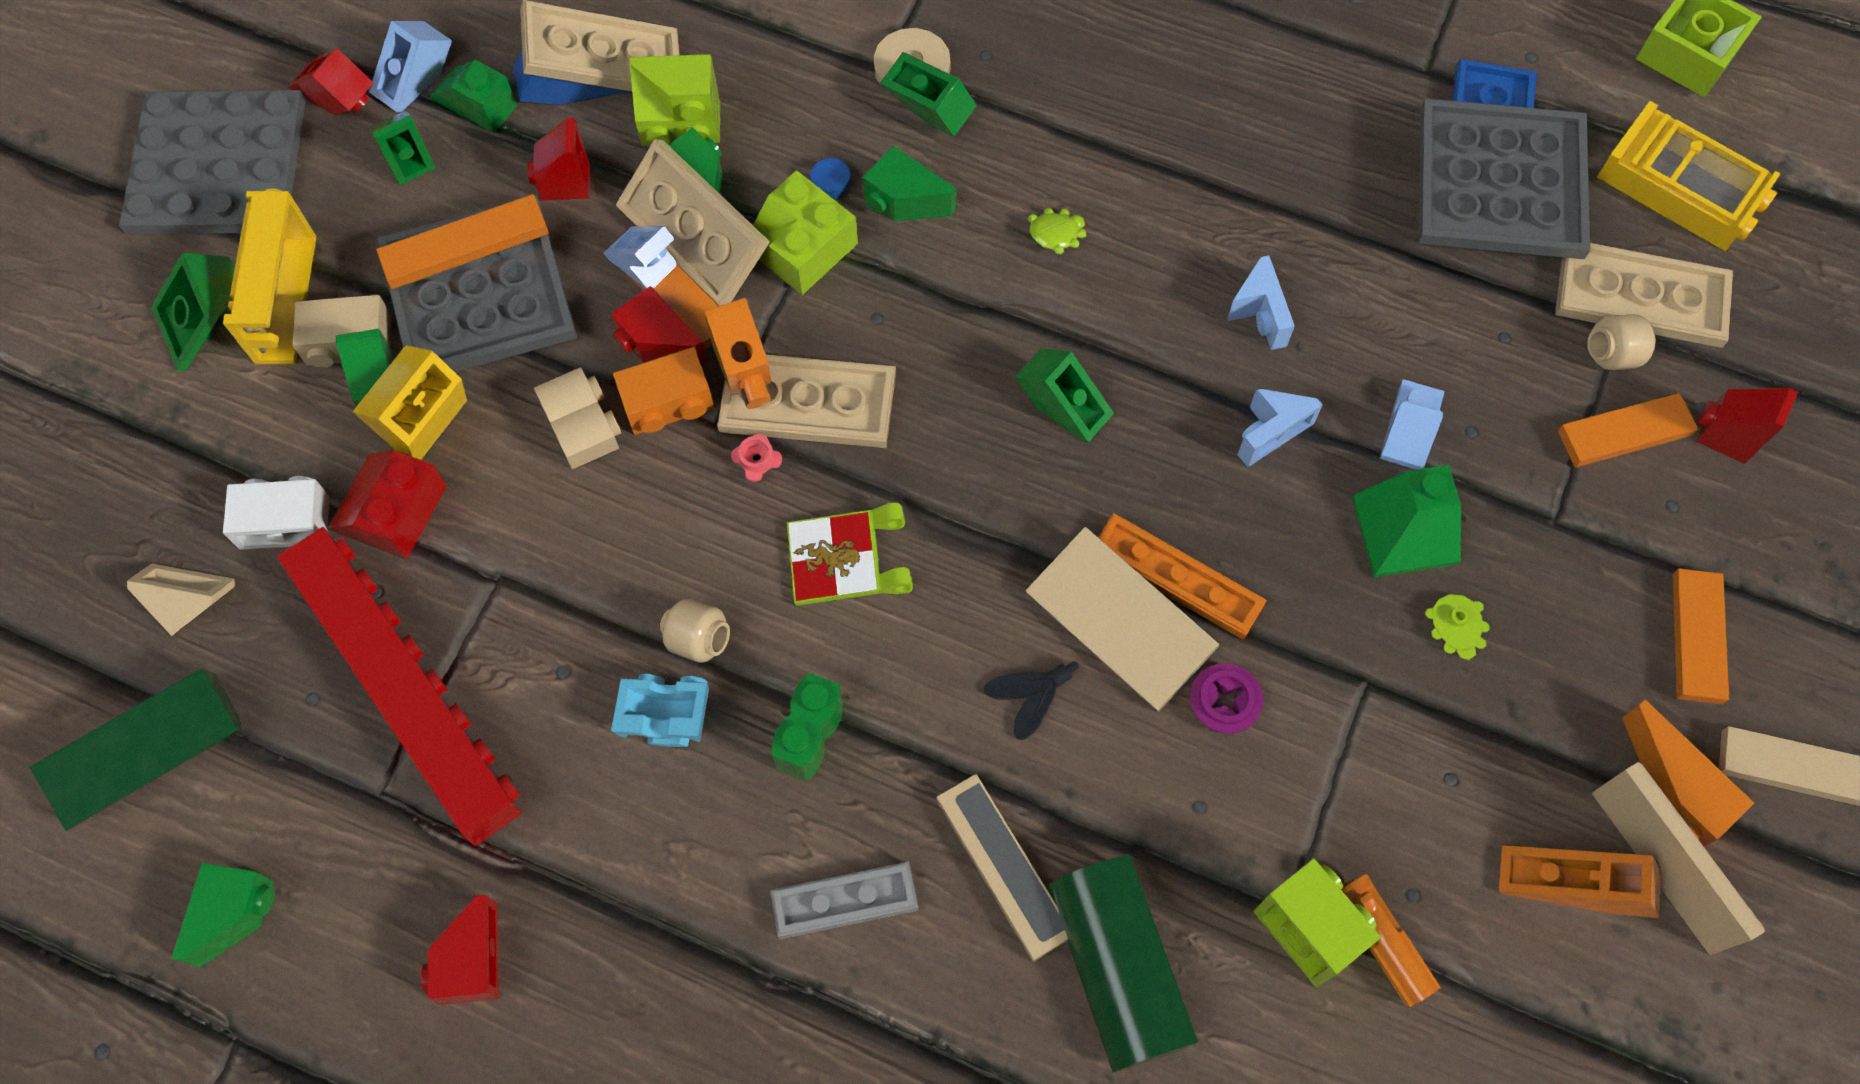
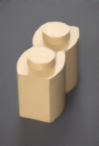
(578, 418)

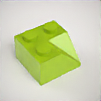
(1697, 41)
(675, 96)
(804, 231)
(1317, 922)

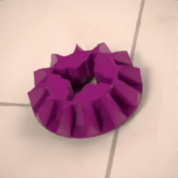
(1228, 679)

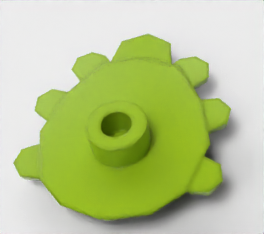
(1057, 230)
(1459, 624)

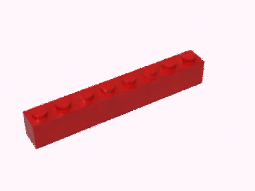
(400, 686)

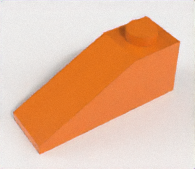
(1686, 776)
(1583, 879)

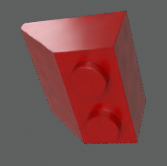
(389, 502)

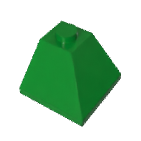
(193, 304)
(1411, 522)

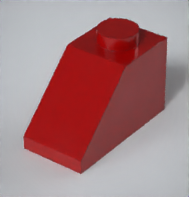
(333, 83)
(560, 164)
(653, 328)
(1744, 420)
(465, 957)

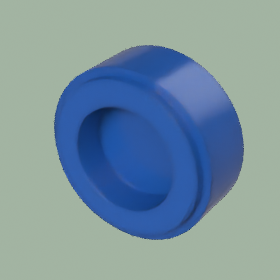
(831, 177)

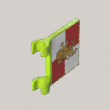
(839, 556)

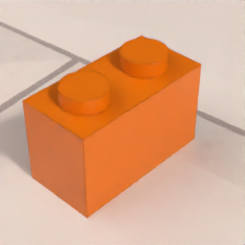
(664, 391)

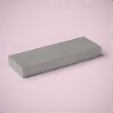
(843, 900)

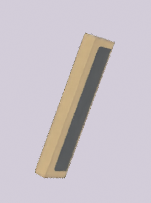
(1004, 867)

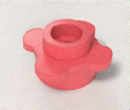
(756, 445)

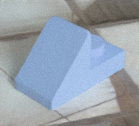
(643, 254)
(1264, 298)
(1280, 419)
(1413, 425)

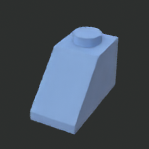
(408, 62)

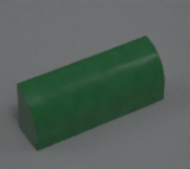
(136, 747)
(1122, 963)

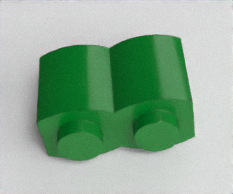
(801, 736)

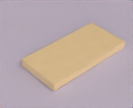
(588, 45)
(709, 234)
(1673, 295)
(817, 403)
(1122, 619)
(1687, 870)

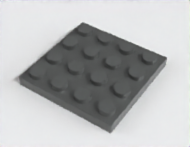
(203, 154)
(1504, 179)
(485, 306)

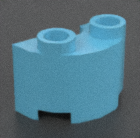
(660, 711)

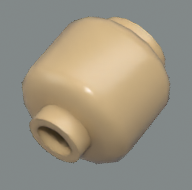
(1621, 342)
(695, 630)

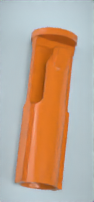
(1394, 950)

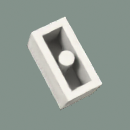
(274, 512)

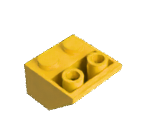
(413, 401)

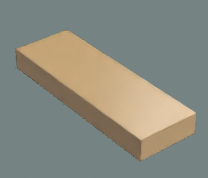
(1790, 765)

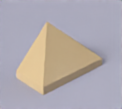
(177, 594)

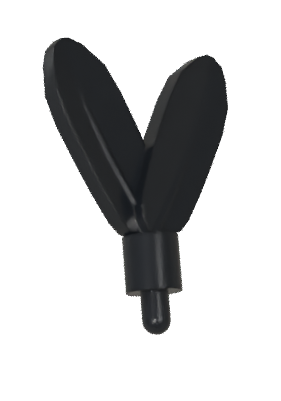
(1039, 690)

